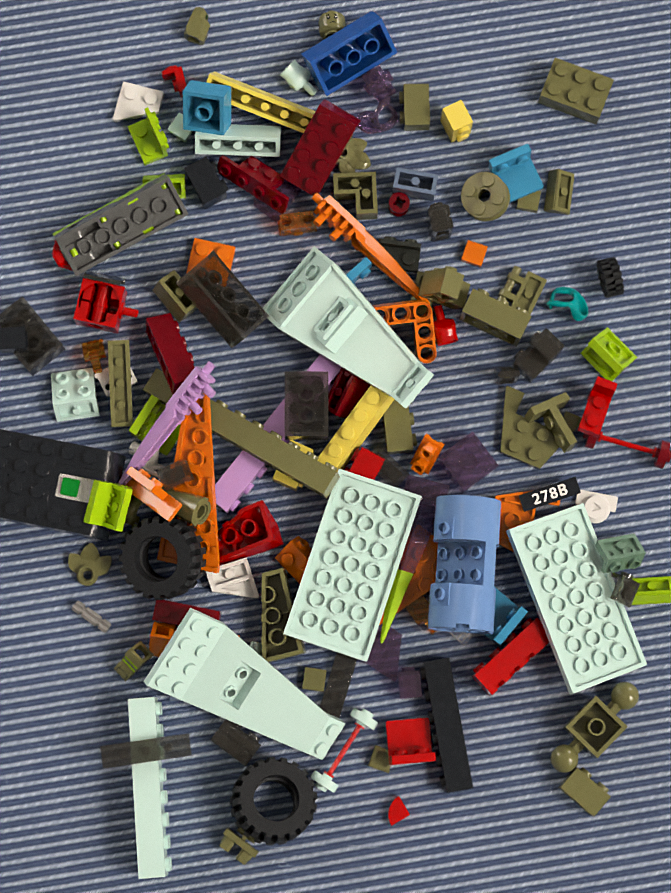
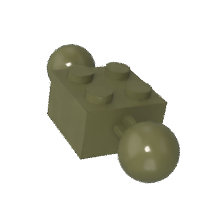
(595, 727)

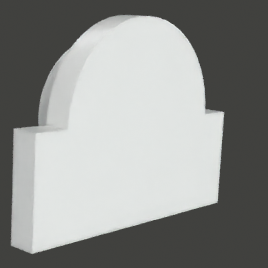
(597, 505)

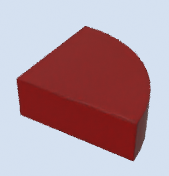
(397, 811)

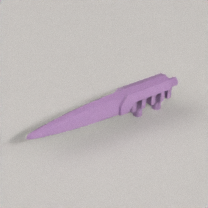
(173, 414)

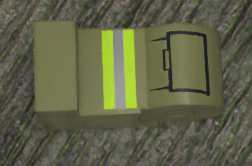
(132, 661)

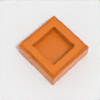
(474, 253)

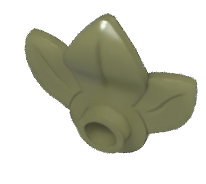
(354, 157)
(89, 561)

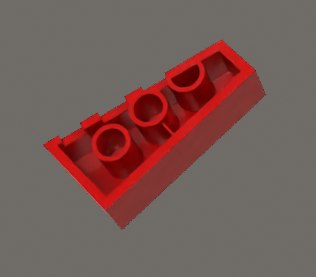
(512, 657)

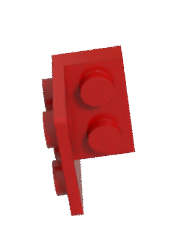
(409, 741)

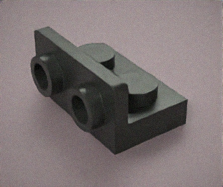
(404, 252)

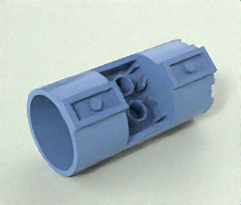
(465, 568)

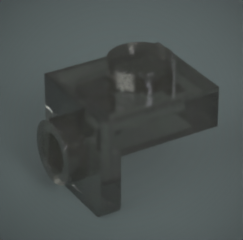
(624, 589)

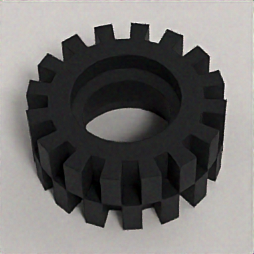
(610, 277)

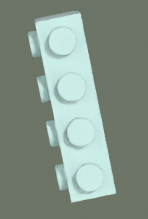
(241, 140)

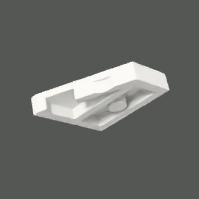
(135, 99)
(234, 579)

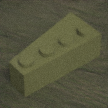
(276, 608)

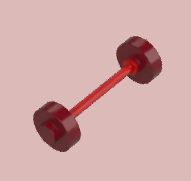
(661, 454)

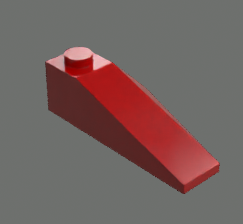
(248, 533)

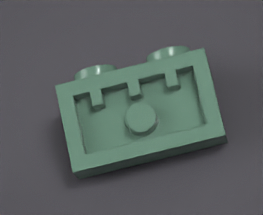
(620, 553)

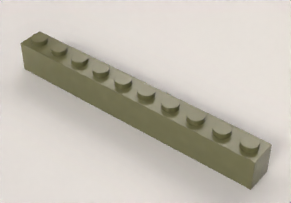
(258, 442)

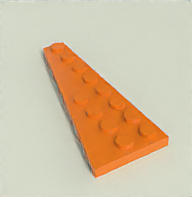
(197, 448)

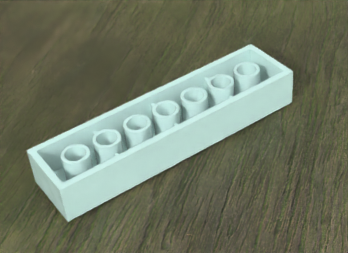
(149, 793)

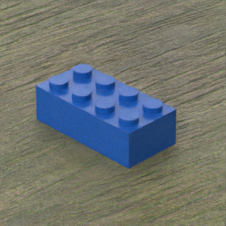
(349, 53)

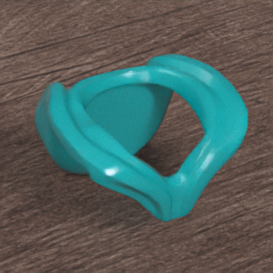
(577, 306)

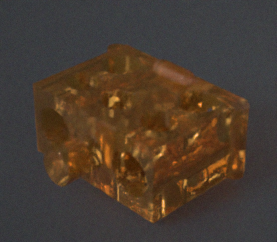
(296, 223)

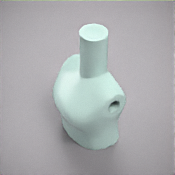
(298, 78)

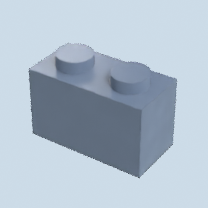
(415, 183)

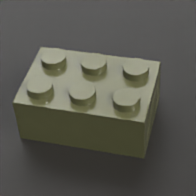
(575, 91)
(495, 316)

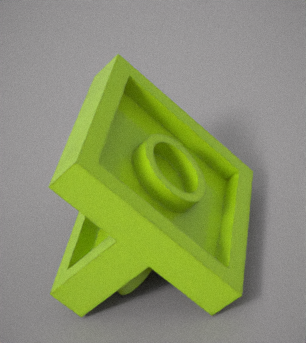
(608, 354)
(108, 505)

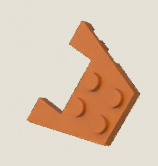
(513, 515)

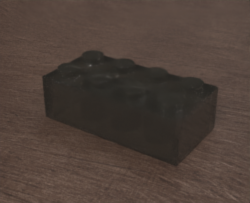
(222, 299)

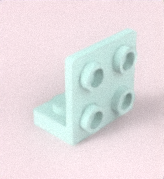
(74, 394)

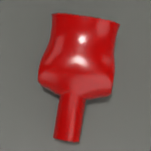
(444, 328)

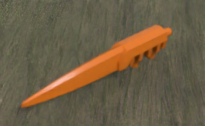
(362, 240)

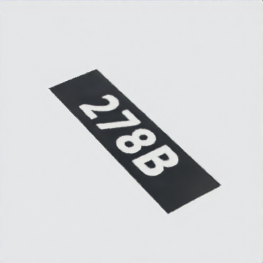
(549, 494)

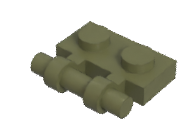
(528, 293)

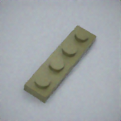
(120, 383)

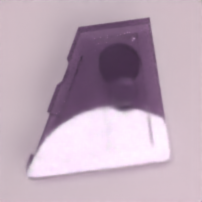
(385, 656)

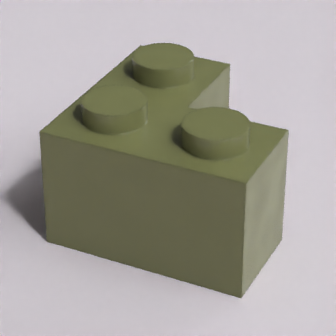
(358, 187)
(445, 287)

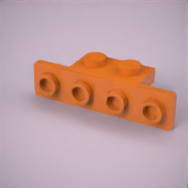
(152, 494)

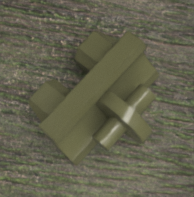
(247, 850)

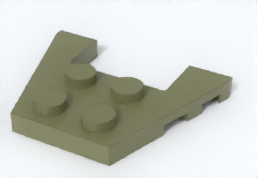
(527, 441)

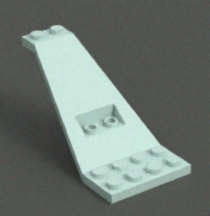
(337, 321)
(206, 663)

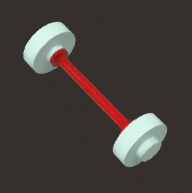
(363, 719)

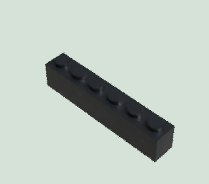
(447, 725)

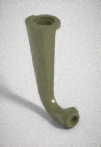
(194, 508)

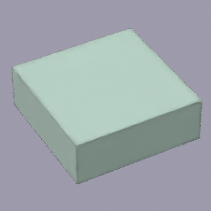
(176, 128)

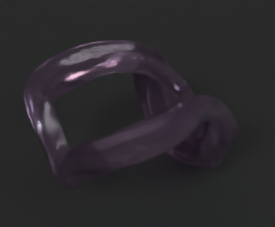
(369, 119)

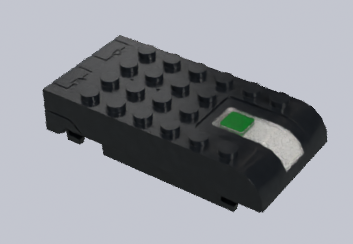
(51, 482)

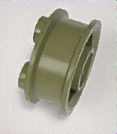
(473, 190)

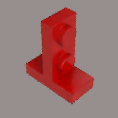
(597, 406)

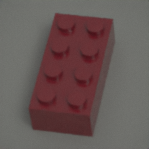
(320, 147)

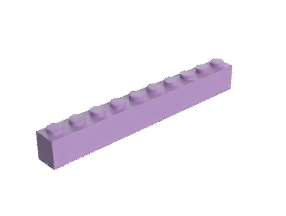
(246, 468)

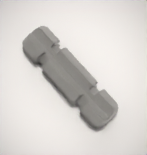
(91, 616)

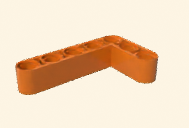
(417, 322)

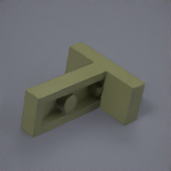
(554, 420)

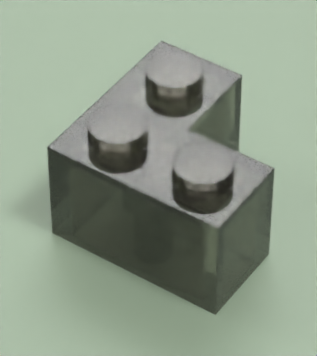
(542, 351)

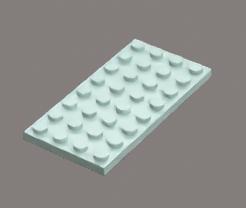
(352, 565)
(573, 599)

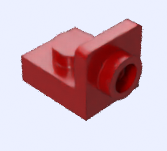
(176, 73)

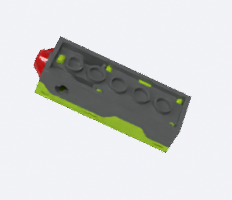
(118, 225)

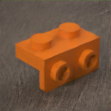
(295, 557)

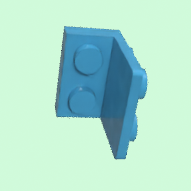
(517, 172)
(506, 618)

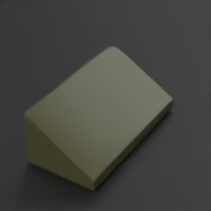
(559, 192)

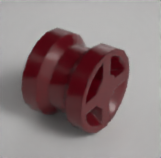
(397, 208)

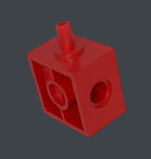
(102, 306)

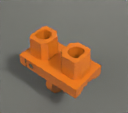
(426, 455)

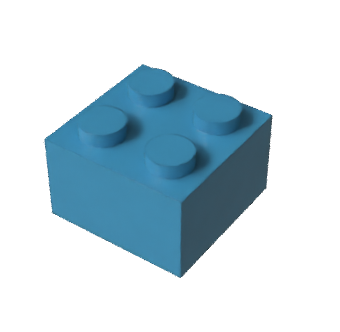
(207, 107)

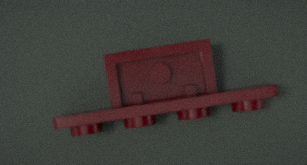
(255, 179)

